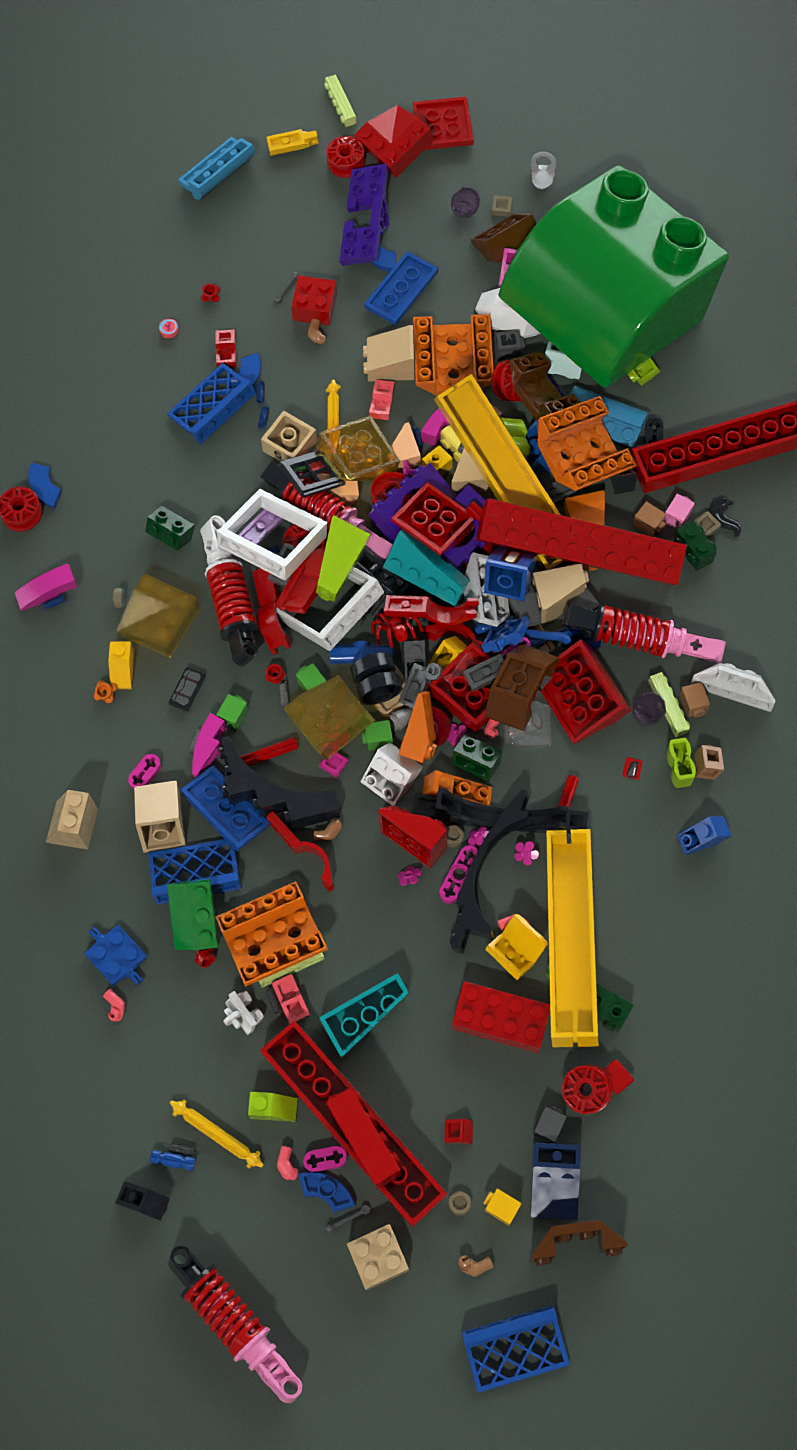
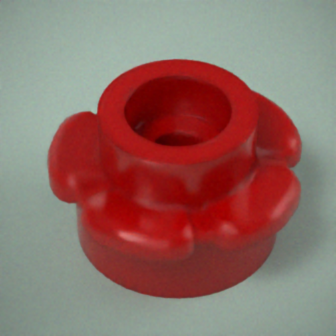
(274, 668)
(205, 957)

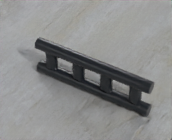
(378, 564)

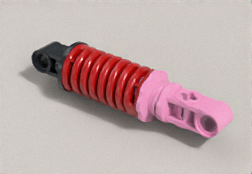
(322, 506)
(641, 631)
(233, 1326)

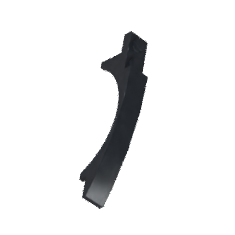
(467, 813)
(471, 918)

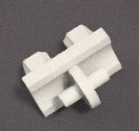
(238, 1013)

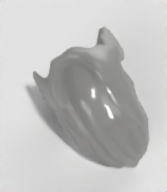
(543, 174)

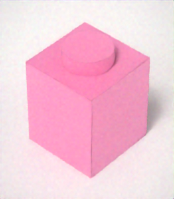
(679, 511)

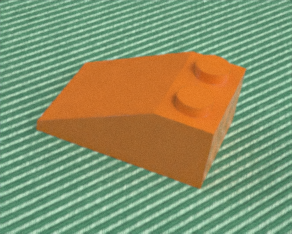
(420, 732)

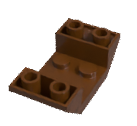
(535, 387)
(517, 685)
(607, 1239)

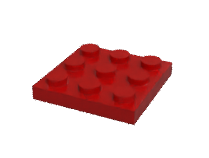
(447, 120)

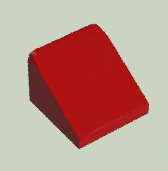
(620, 1077)
(458, 1131)

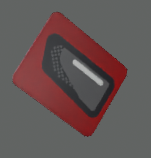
(632, 768)

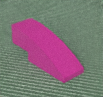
(432, 430)
(46, 587)
(207, 744)

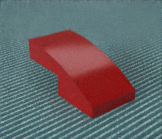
(225, 348)

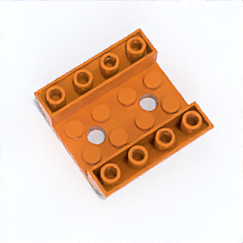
(437, 359)
(572, 434)
(267, 927)

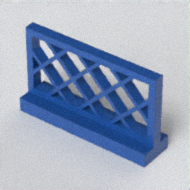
(221, 410)
(220, 883)
(509, 1327)

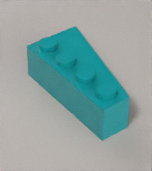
(425, 568)
(358, 1016)

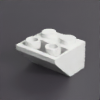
(390, 774)

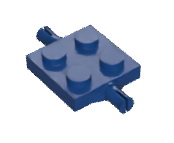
(508, 633)
(115, 955)

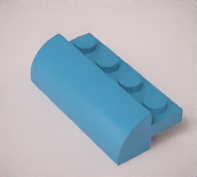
(217, 167)
(623, 421)

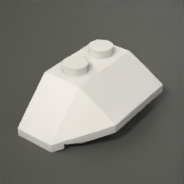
(502, 316)
(491, 608)
(736, 685)

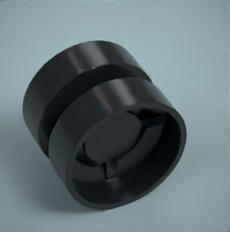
(376, 678)

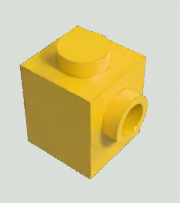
(439, 459)
(501, 1206)

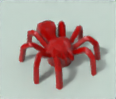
(395, 627)

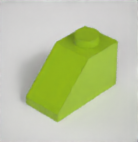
(272, 1107)

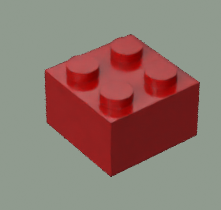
(314, 300)

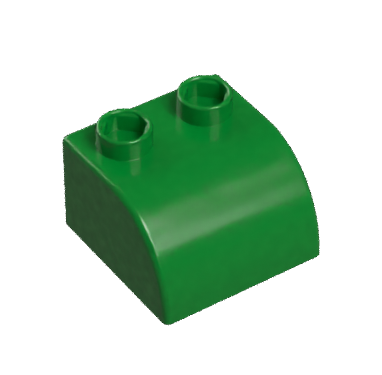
(613, 275)

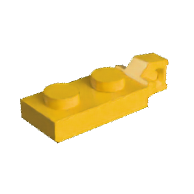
(291, 141)

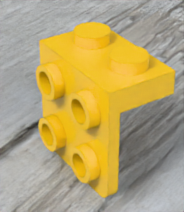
(517, 947)

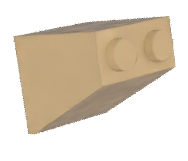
(390, 355)
(468, 474)
(556, 588)
(159, 816)
(73, 820)

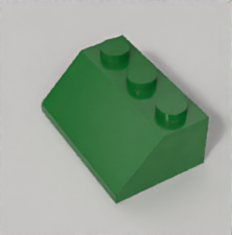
(193, 915)

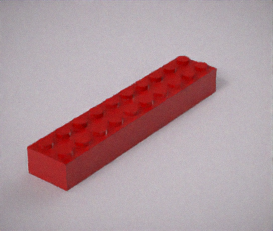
(716, 447)
(580, 542)
(318, 1081)

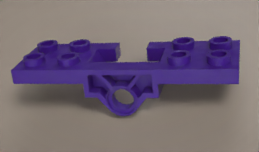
(366, 192)

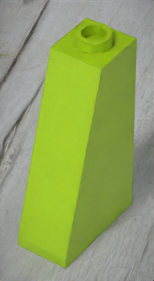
(341, 554)

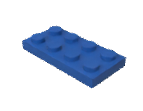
(401, 288)
(234, 822)

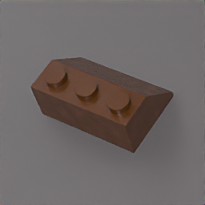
(505, 234)

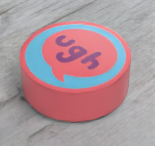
(168, 328)

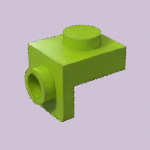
(644, 372)

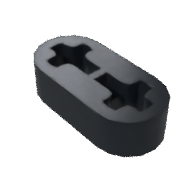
(649, 435)

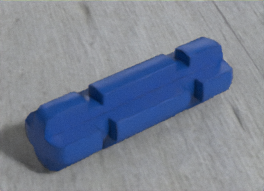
(172, 1160)

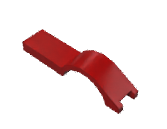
(306, 590)
(423, 607)
(267, 617)
(436, 631)
(298, 847)

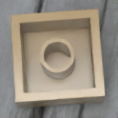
(288, 438)
(377, 1257)

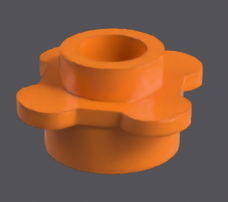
(101, 686)

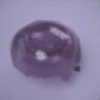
(465, 202)
(648, 709)

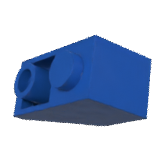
(704, 834)

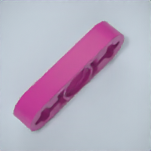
(447, 885)

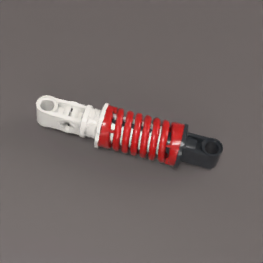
(229, 596)

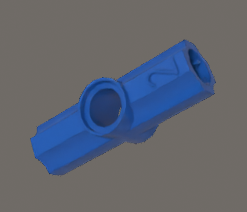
(350, 653)

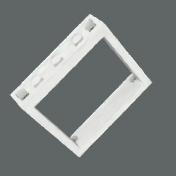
(261, 557)
(345, 618)

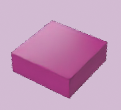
(334, 765)

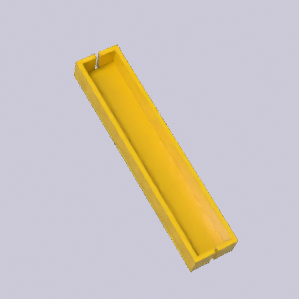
(494, 450)
(571, 939)

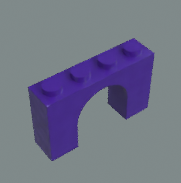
(385, 510)
(460, 555)

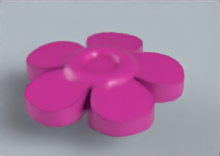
(408, 471)
(456, 734)
(477, 837)
(526, 852)
(409, 876)

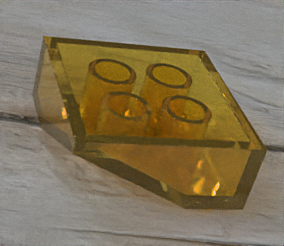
(358, 450)
(158, 615)
(329, 716)

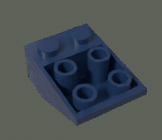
(555, 1181)

